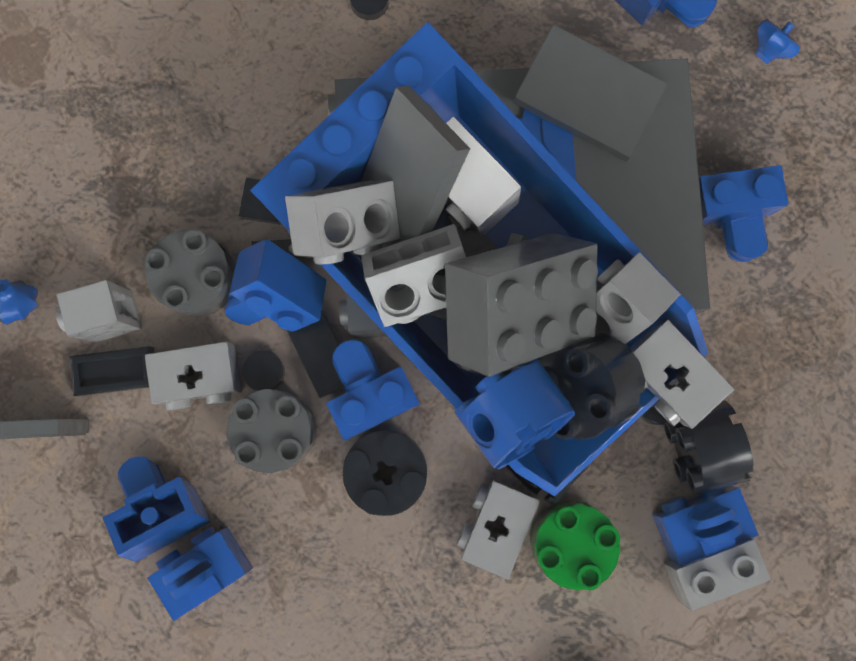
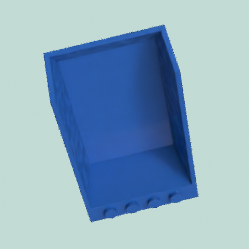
(547, 204)

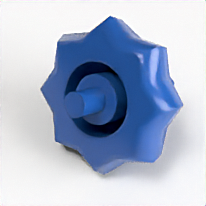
(775, 42)
(16, 300)

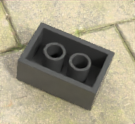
(520, 302)

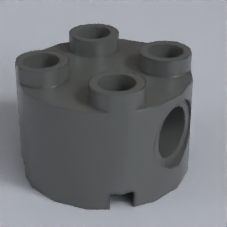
(190, 273)
(270, 430)

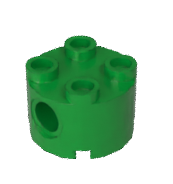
(575, 545)

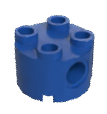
(514, 413)

